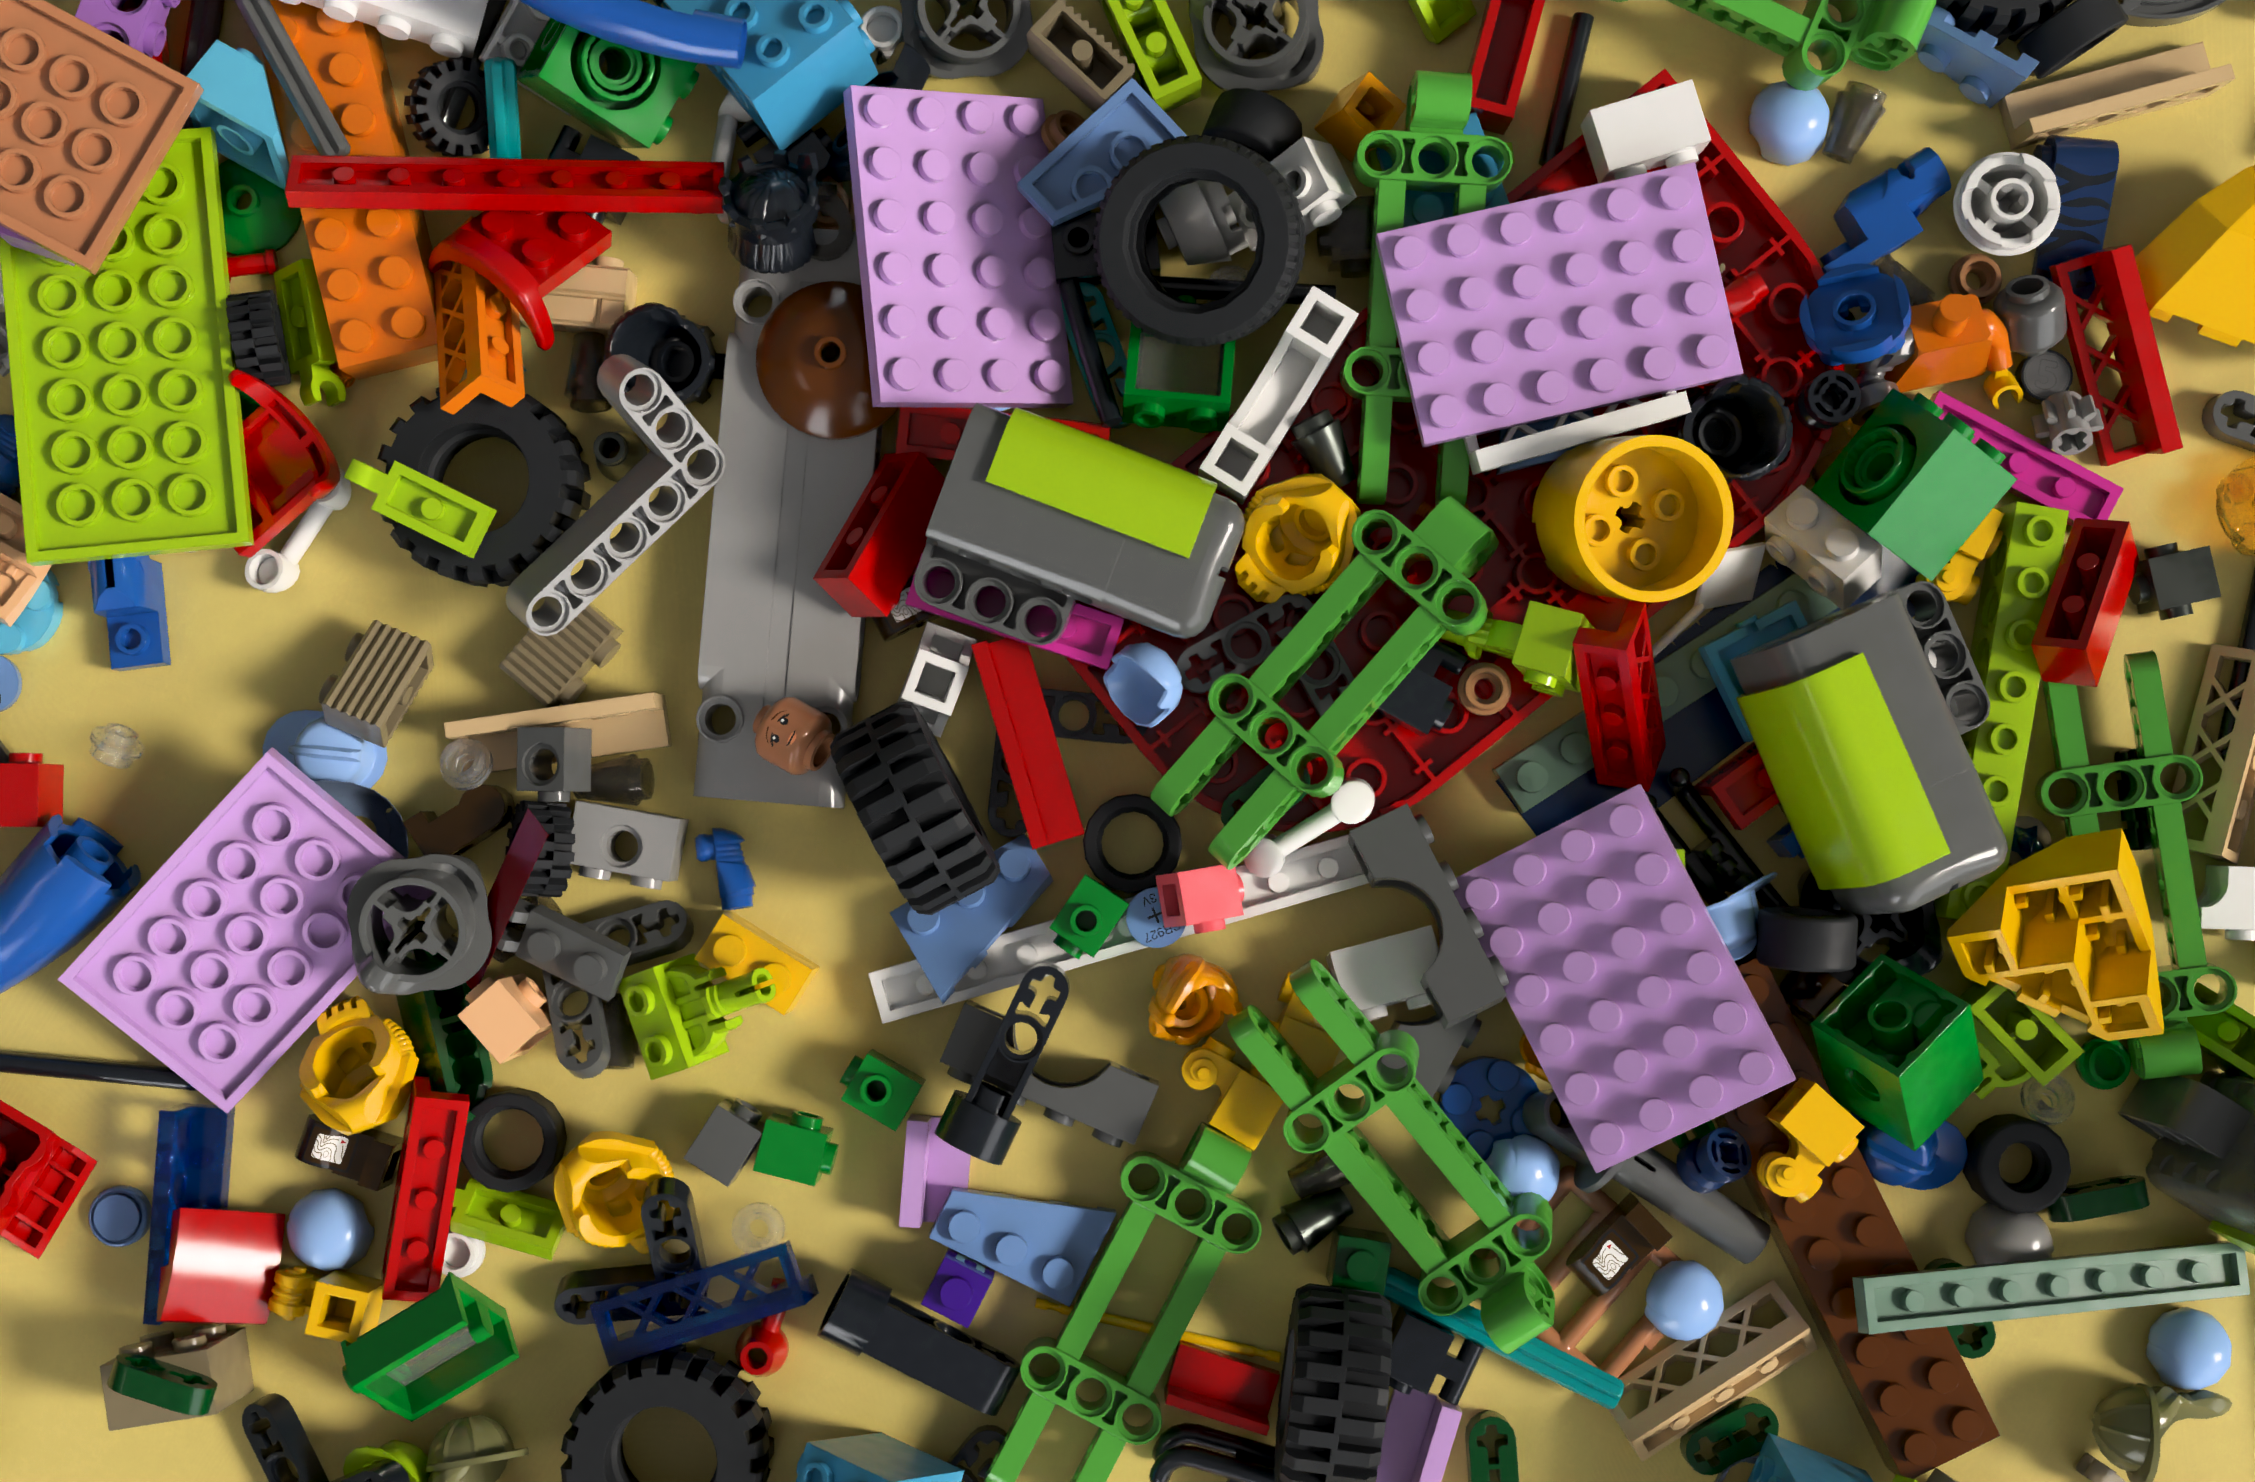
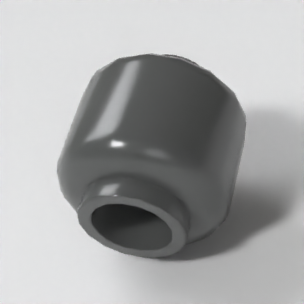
(2032, 314)

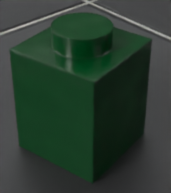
(1358, 1259)

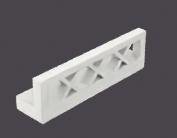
(1573, 434)

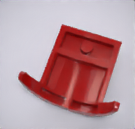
(526, 256)
(284, 461)

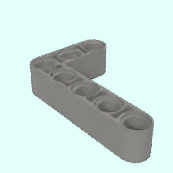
(624, 503)

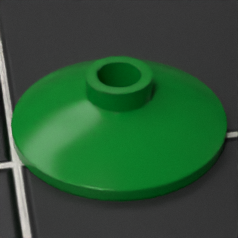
(268, 219)

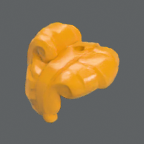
(1204, 997)

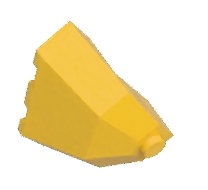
(2207, 263)
(2069, 936)

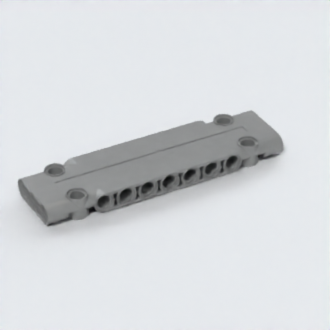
(772, 524)

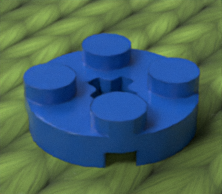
(1860, 340)
(1499, 1081)

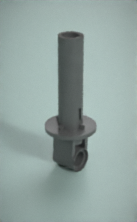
(1657, 1182)

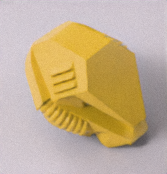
(1296, 538)
(357, 1068)
(604, 1186)

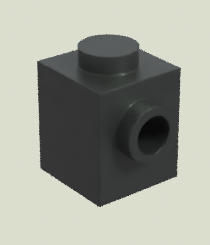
(2173, 580)

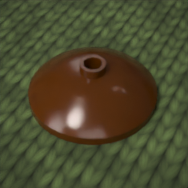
(803, 389)

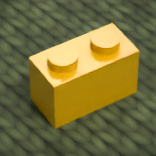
(745, 947)

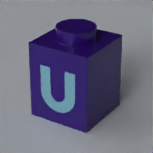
(958, 1287)

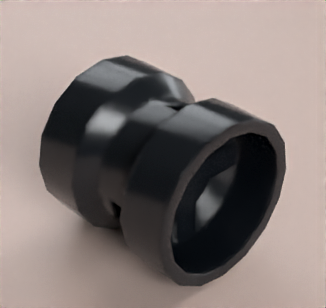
(1816, 405)

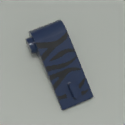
(2086, 183)

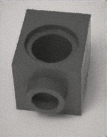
(534, 761)
(727, 1140)

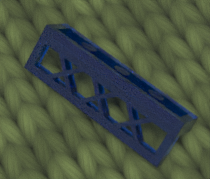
(189, 1173)
(713, 1316)

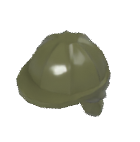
(2135, 1418)
(470, 1451)

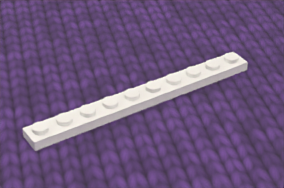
(1305, 875)

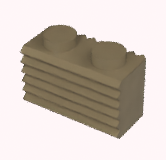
(1078, 55)
(555, 664)
(377, 683)

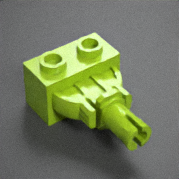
(1537, 648)
(682, 1013)
(2016, 1039)

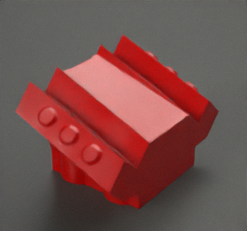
(36, 1180)

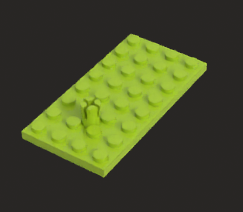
(126, 382)

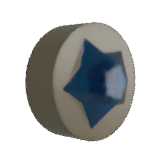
(2028, 838)

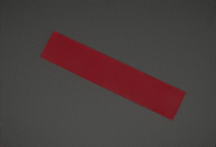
(511, 882)

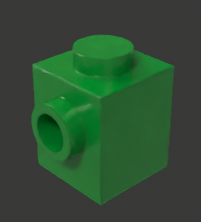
(1087, 918)
(880, 1088)
(796, 1148)

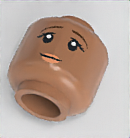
(793, 736)

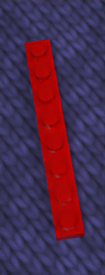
(504, 184)

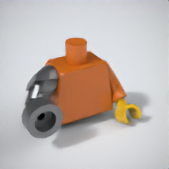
(1942, 345)

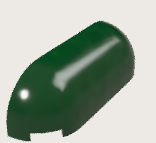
(441, 1040)

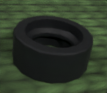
(2071, 33)
(1093, 847)
(553, 1148)

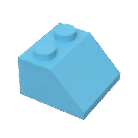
(240, 111)

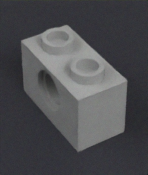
(658, 838)

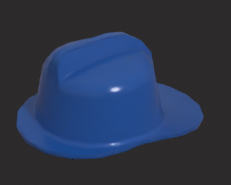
(1926, 1168)

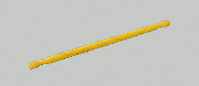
(1186, 1337)

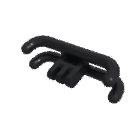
(1719, 860)
(1250, 1461)

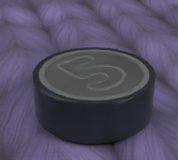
(2043, 376)

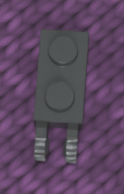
(566, 949)

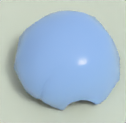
(1789, 123)
(1144, 683)
(1525, 1165)
(329, 1230)
(1684, 1300)
(2189, 1349)

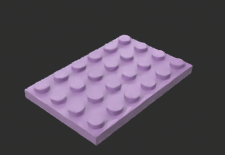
(952, 251)
(1558, 304)
(238, 933)
(1622, 980)

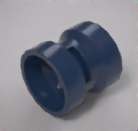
(1714, 1160)

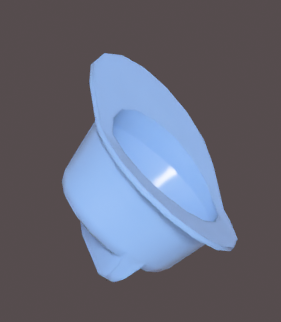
(324, 750)
(1738, 918)

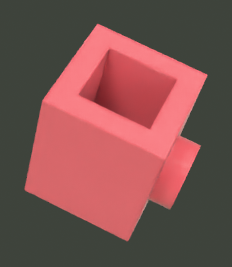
(1200, 897)

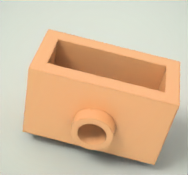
(507, 1015)

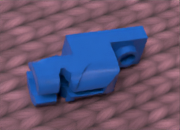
(1885, 210)
(133, 601)

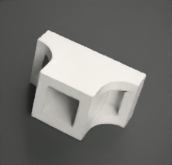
(937, 674)
(2229, 901)

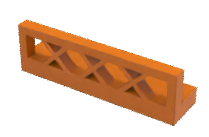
(490, 340)

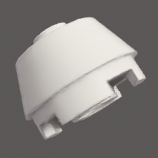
(2007, 203)
(1201, 223)

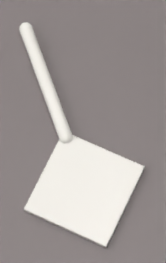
(1729, 584)

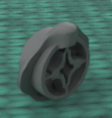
(1293, 59)
(955, 63)
(385, 965)

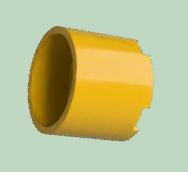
(1673, 509)

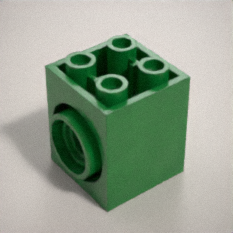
(624, 104)
(1916, 481)
(1898, 1051)

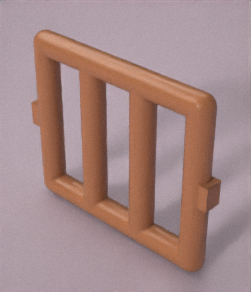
(1642, 1333)

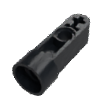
(983, 1117)
(874, 1322)

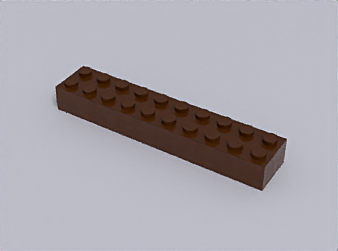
(1903, 1382)

